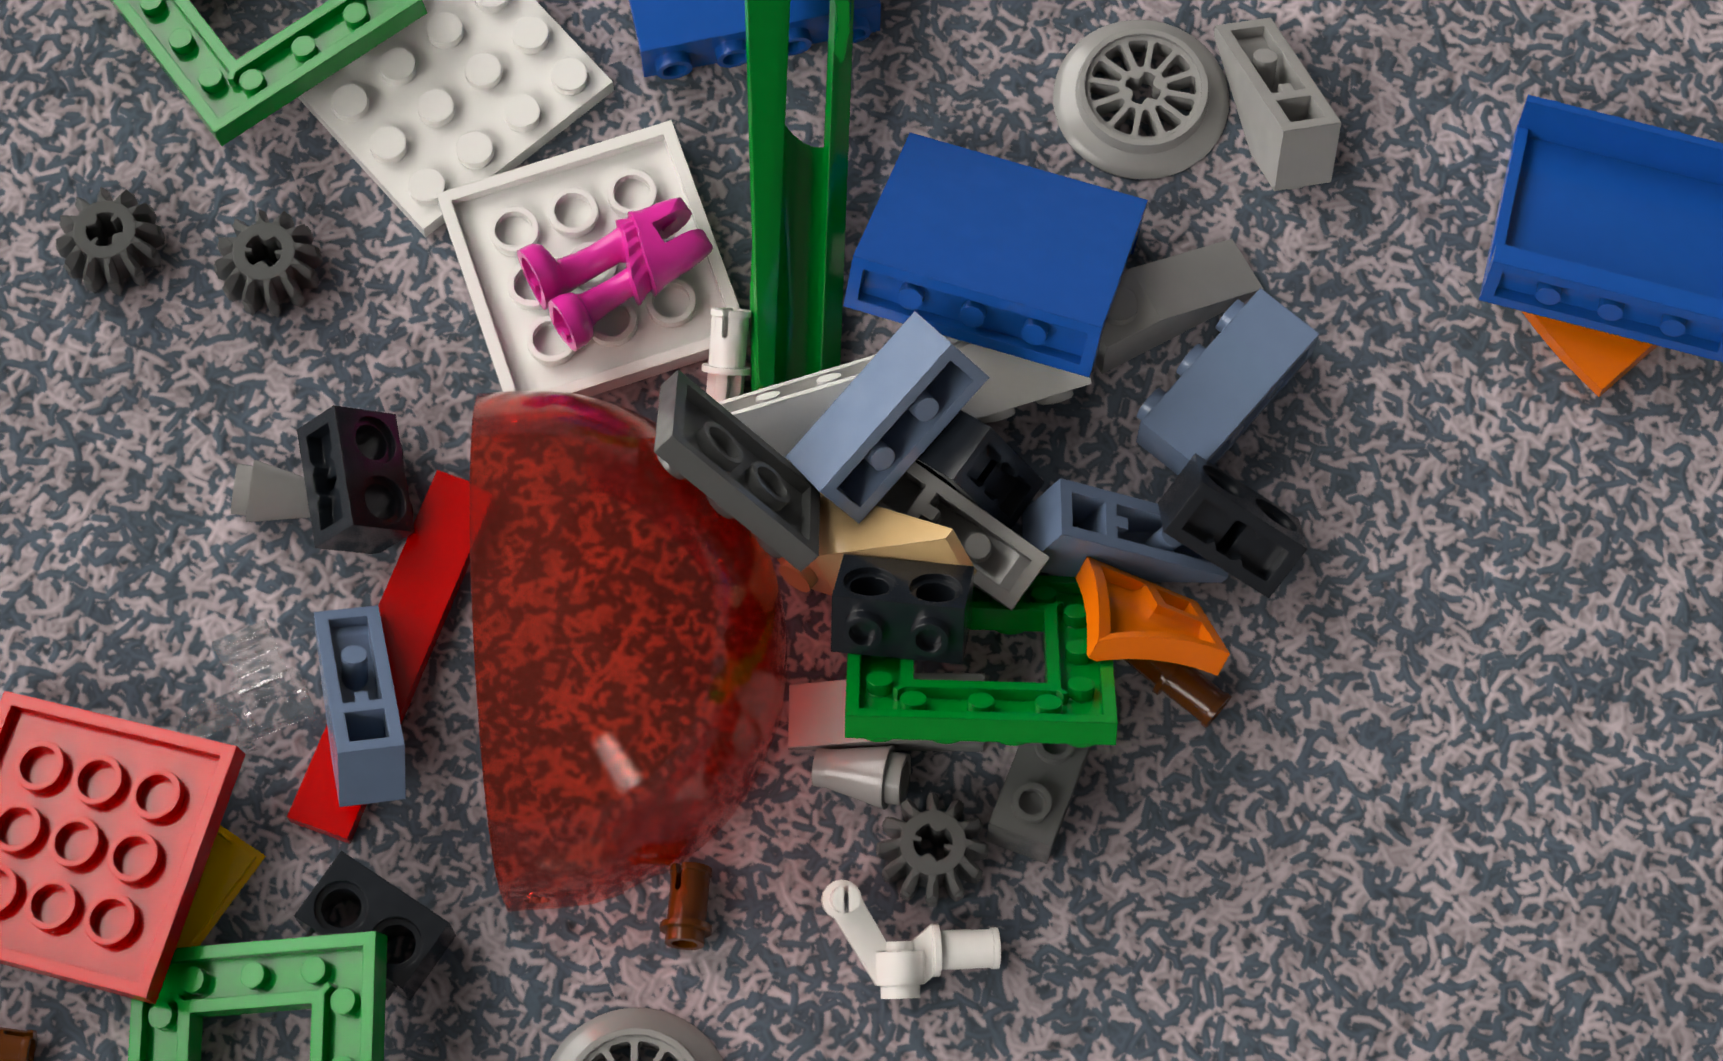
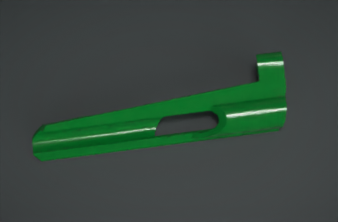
(796, 202)

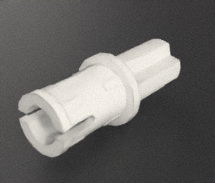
(727, 353)

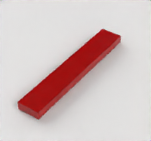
(411, 620)

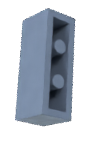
(1225, 383)
(886, 417)

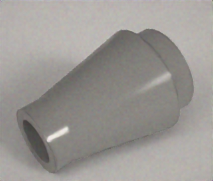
(268, 493)
(864, 773)

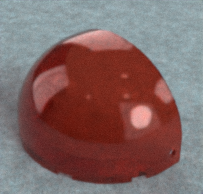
(615, 650)

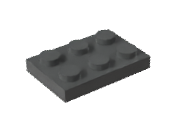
(737, 471)

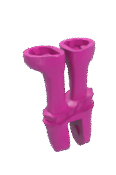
(637, 243)

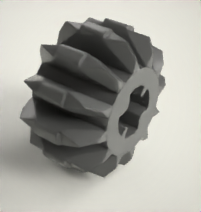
(132, 244)
(256, 282)
(925, 871)

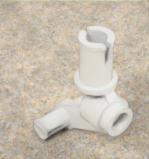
(905, 965)

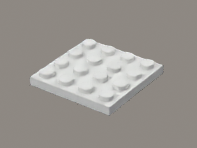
(457, 99)
(565, 208)

